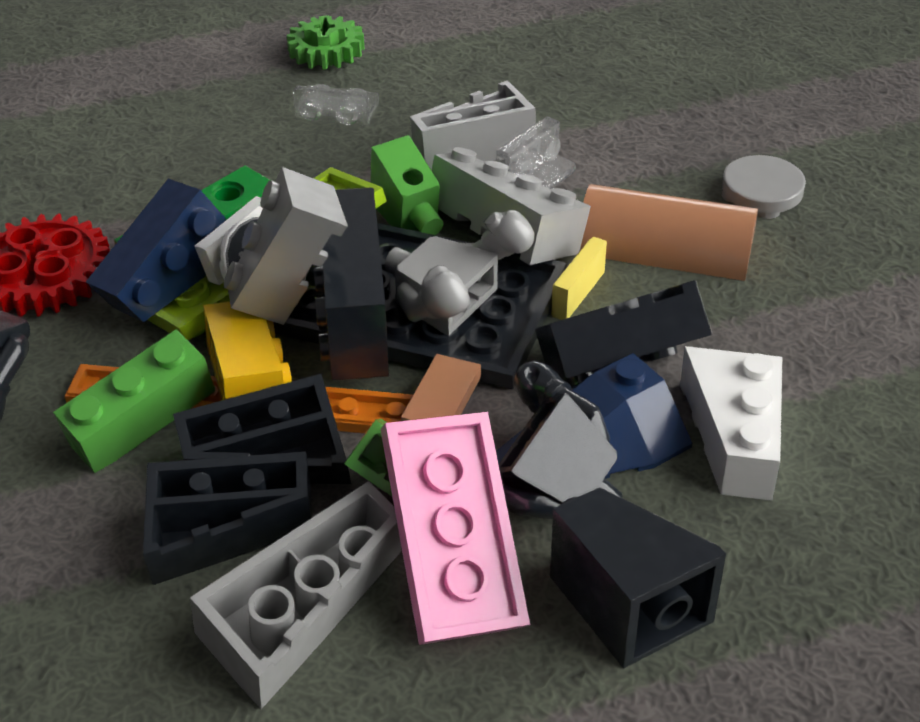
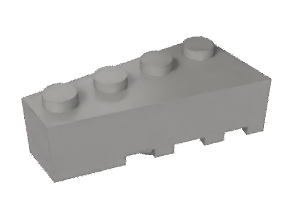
(478, 188)
(296, 591)

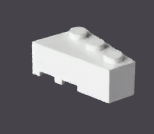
(738, 415)

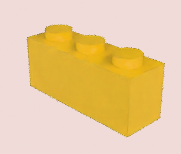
(243, 351)

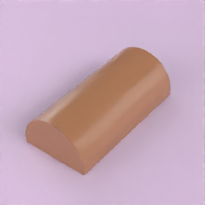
(671, 231)

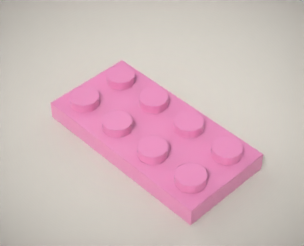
(454, 527)

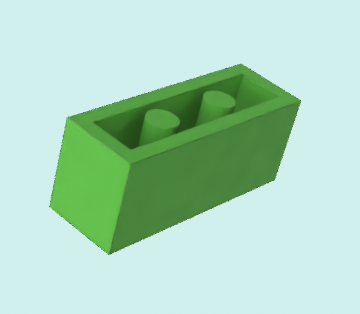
(135, 401)

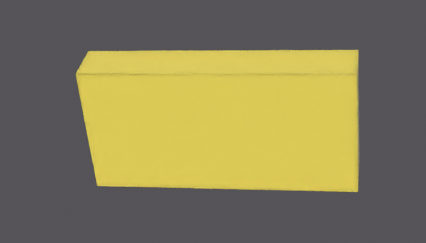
(578, 278)

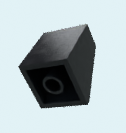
(633, 573)

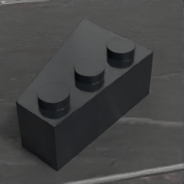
(637, 326)
(269, 422)

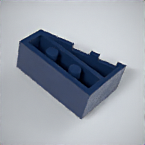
(157, 252)

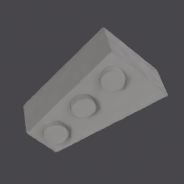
(478, 125)
(283, 245)

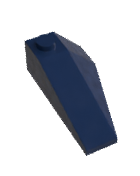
(637, 415)

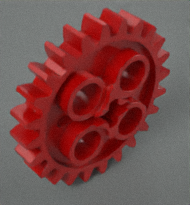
(48, 263)

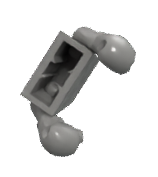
(451, 279)

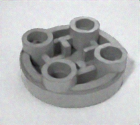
(763, 184)

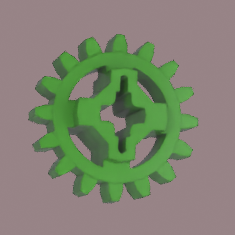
(325, 42)

